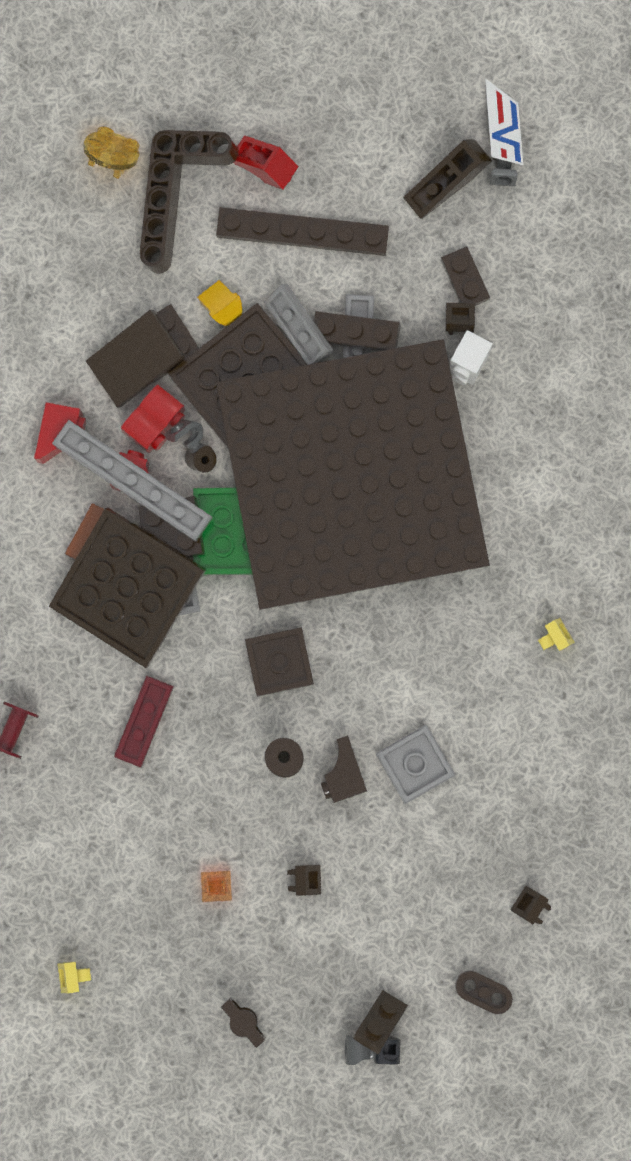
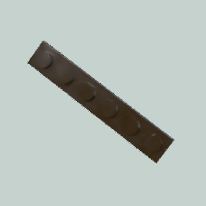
(302, 231)

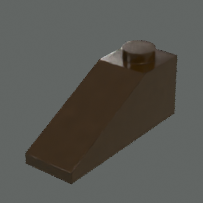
(448, 177)

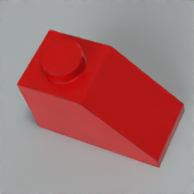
(53, 421)

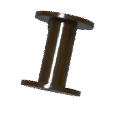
(280, 746)

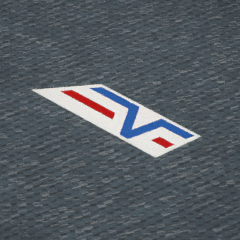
(503, 125)

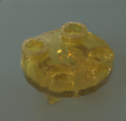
(111, 150)

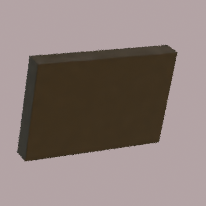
(135, 358)

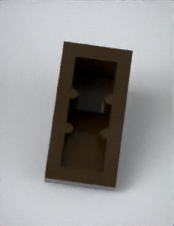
(345, 778)

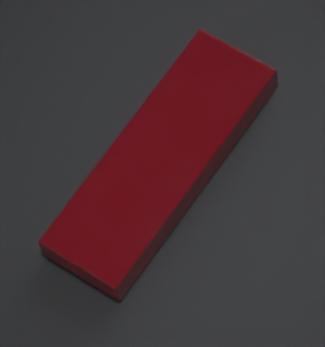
(144, 721)

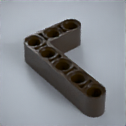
(170, 186)

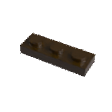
(358, 331)

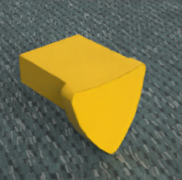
(221, 303)

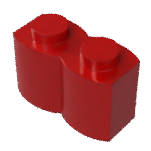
(153, 419)

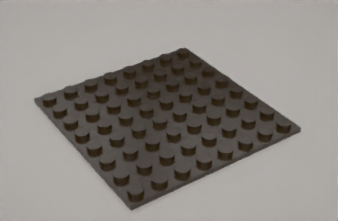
(352, 474)

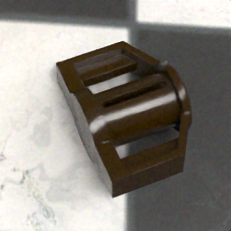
(243, 1022)

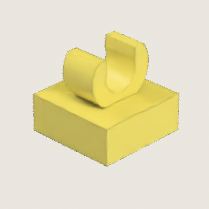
(557, 636)
(70, 976)

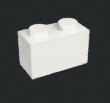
(469, 358)

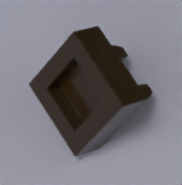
(459, 317)
(306, 880)
(530, 905)

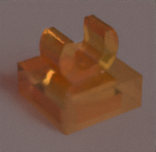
(216, 886)

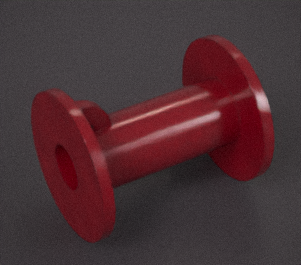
(13, 729)

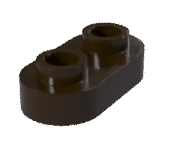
(483, 992)

